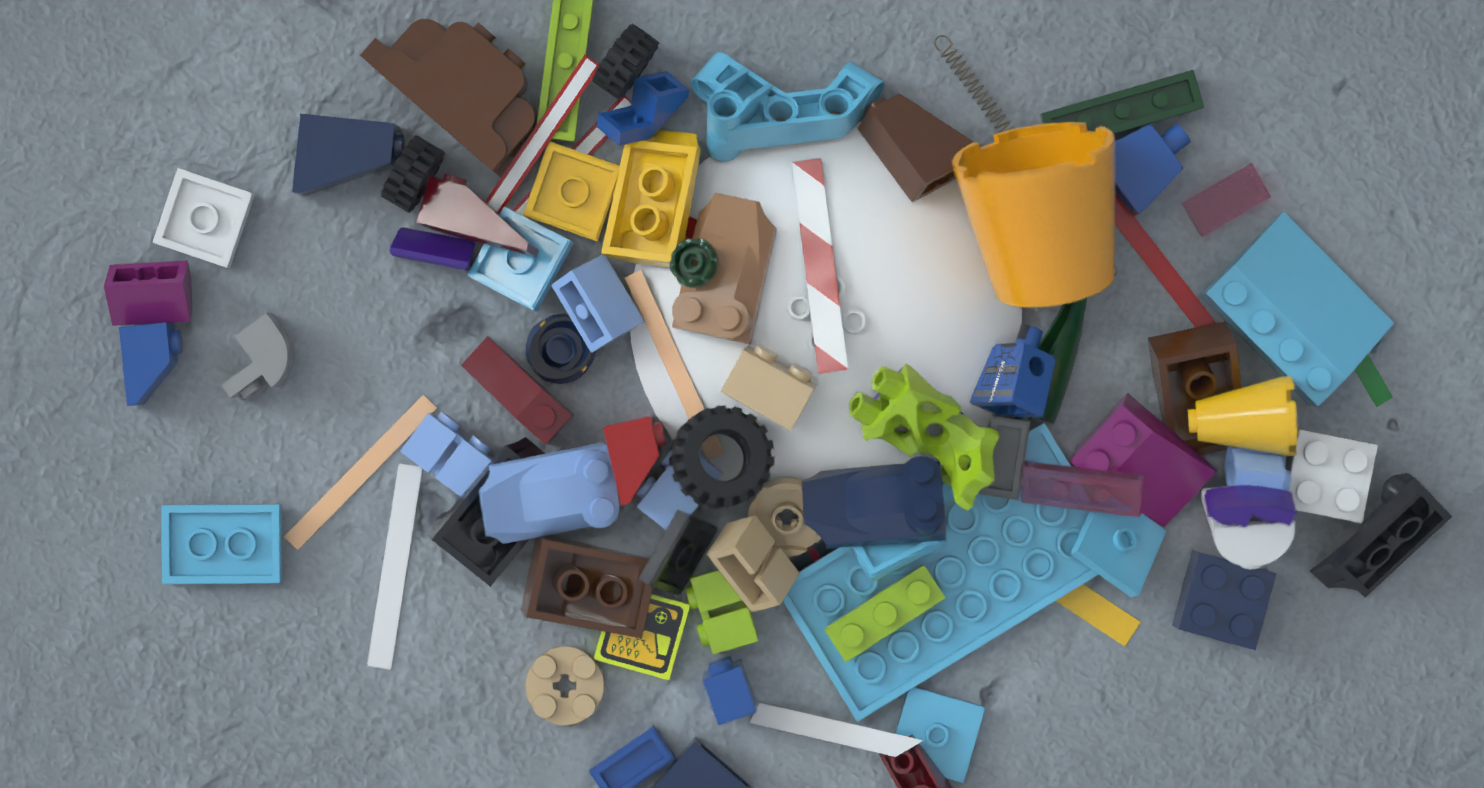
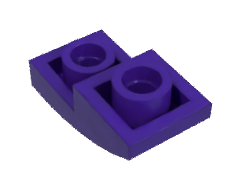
(1239, 502)

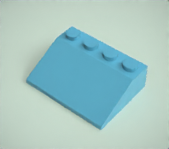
(1297, 310)

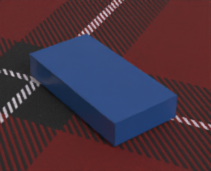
(633, 761)

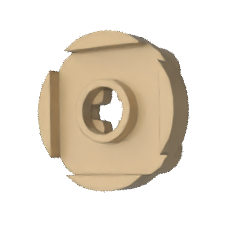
(773, 499)
(548, 701)

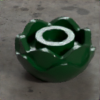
(683, 258)

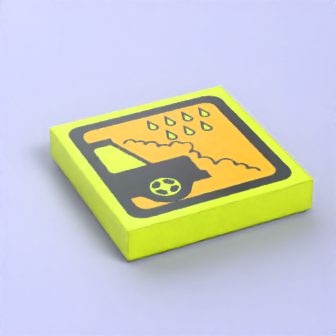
(658, 647)

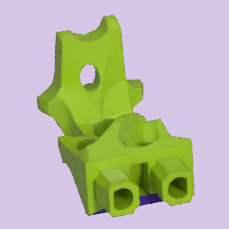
(912, 402)

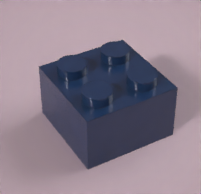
(1223, 600)

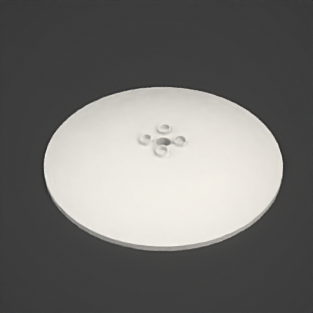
(906, 296)

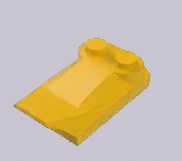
(652, 198)

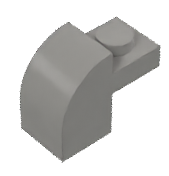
(270, 354)

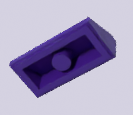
(433, 248)

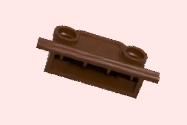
(461, 86)

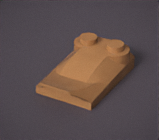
(732, 298)

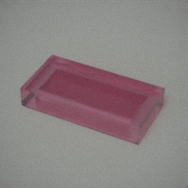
(1226, 200)

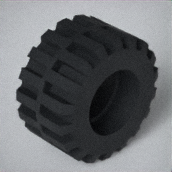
(749, 437)

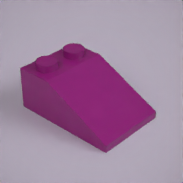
(1140, 444)

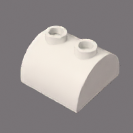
(1251, 545)

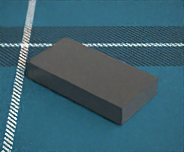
(1008, 457)

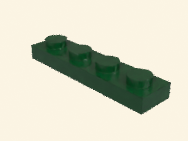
(1134, 105)

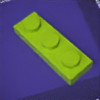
(884, 613)

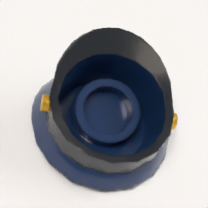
(558, 350)

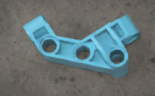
(745, 106)

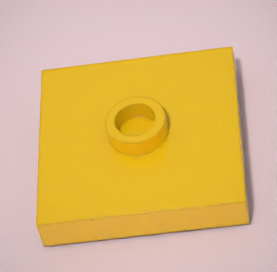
(572, 191)

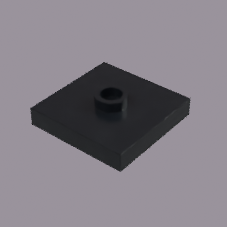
(678, 553)

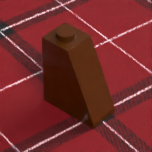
(912, 144)

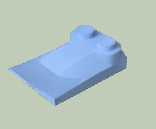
(550, 494)

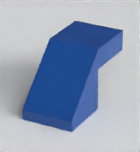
(652, 104)

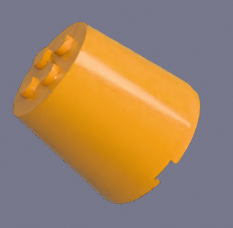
(1043, 211)

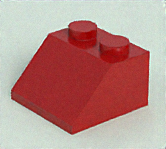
(633, 453)

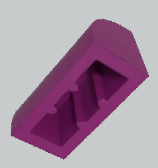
(149, 293)

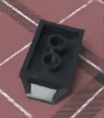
(463, 530)
(1386, 538)

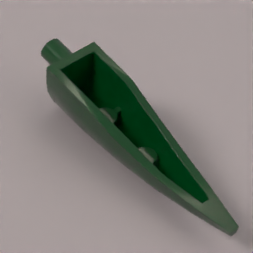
(1062, 343)

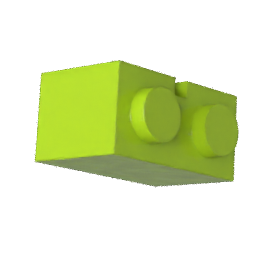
(724, 614)

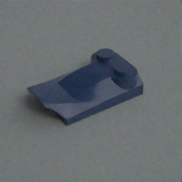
(877, 504)

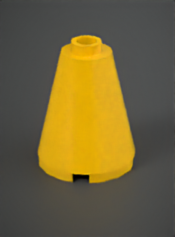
(1249, 418)

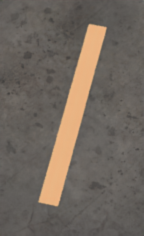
(670, 355)
(360, 472)

